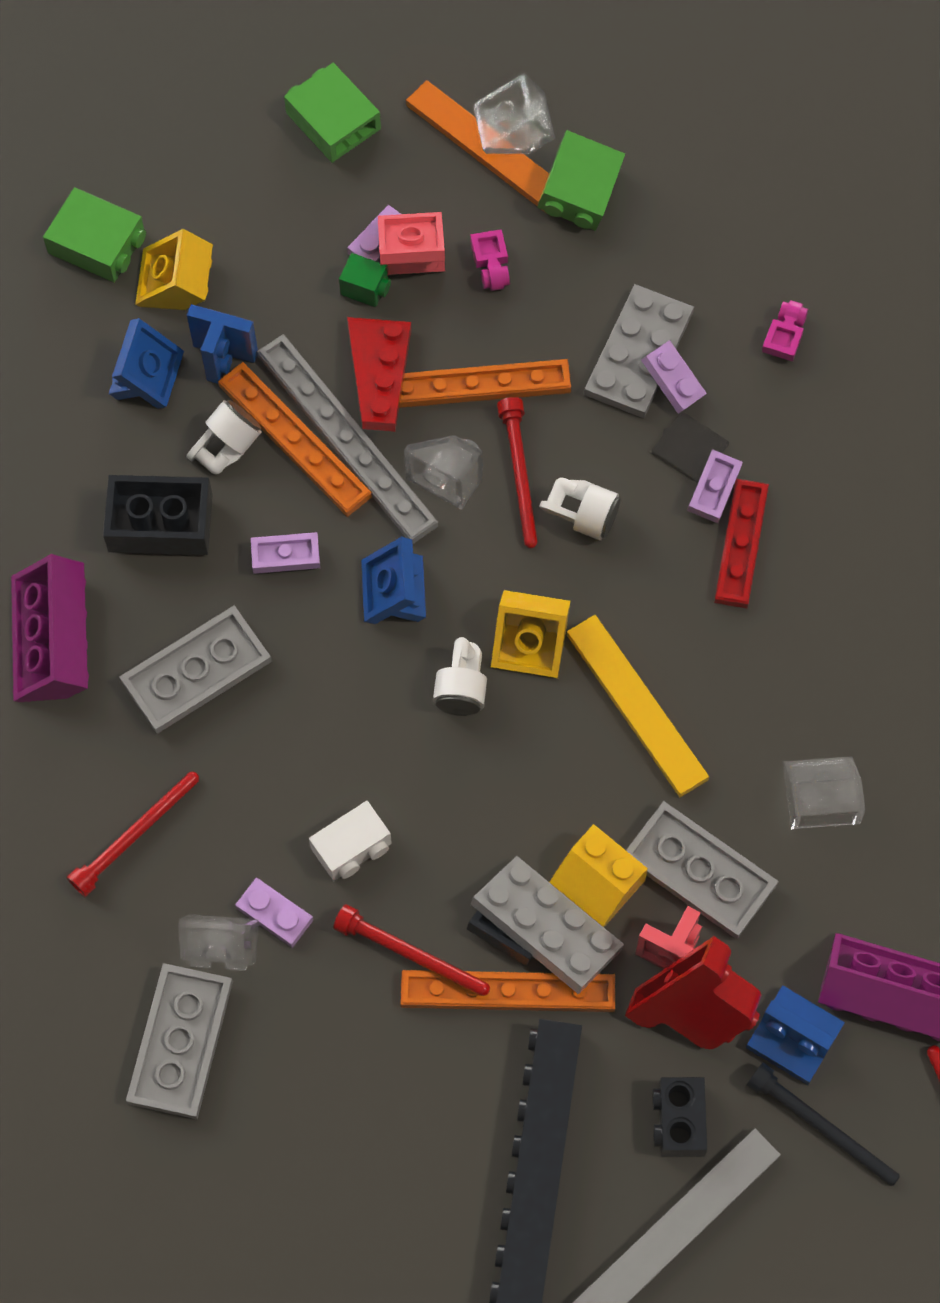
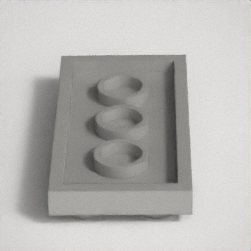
(642, 327)
(195, 669)
(701, 870)
(547, 924)
(179, 1041)

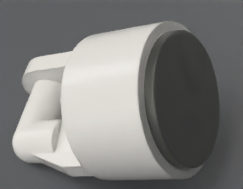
(234, 428)
(595, 512)
(462, 686)

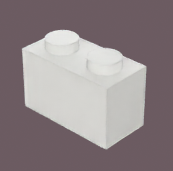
(351, 841)

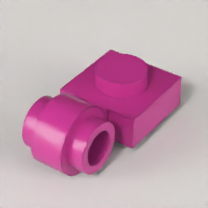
(490, 252)
(785, 336)

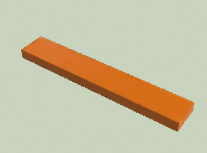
(463, 130)
(485, 383)
(295, 439)
(507, 992)

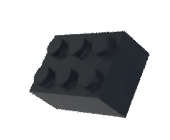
(158, 514)

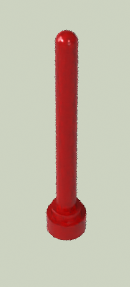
(511, 413)
(85, 878)
(350, 922)

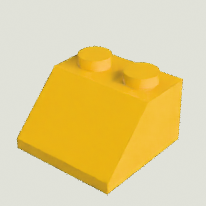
(174, 272)
(530, 633)
(599, 875)

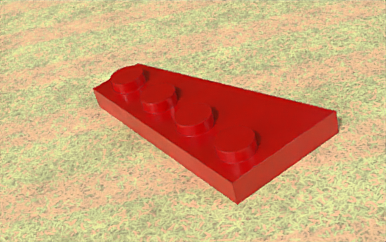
(379, 368)

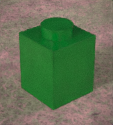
(364, 280)

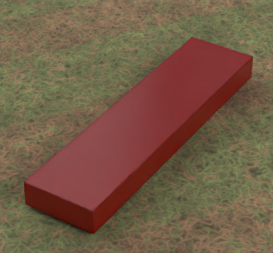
(741, 543)

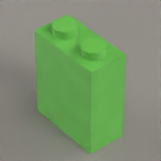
(332, 112)
(581, 180)
(94, 235)

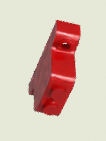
(698, 998)

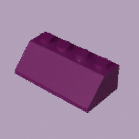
(49, 630)
(883, 985)

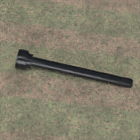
(766, 1082)

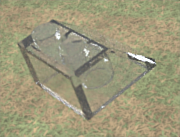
(514, 118)
(446, 468)
(824, 792)
(218, 940)

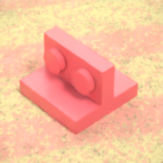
(412, 243)
(665, 949)

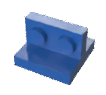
(220, 339)
(146, 365)
(393, 583)
(795, 1035)

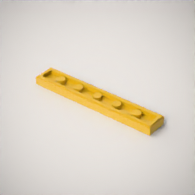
(637, 706)

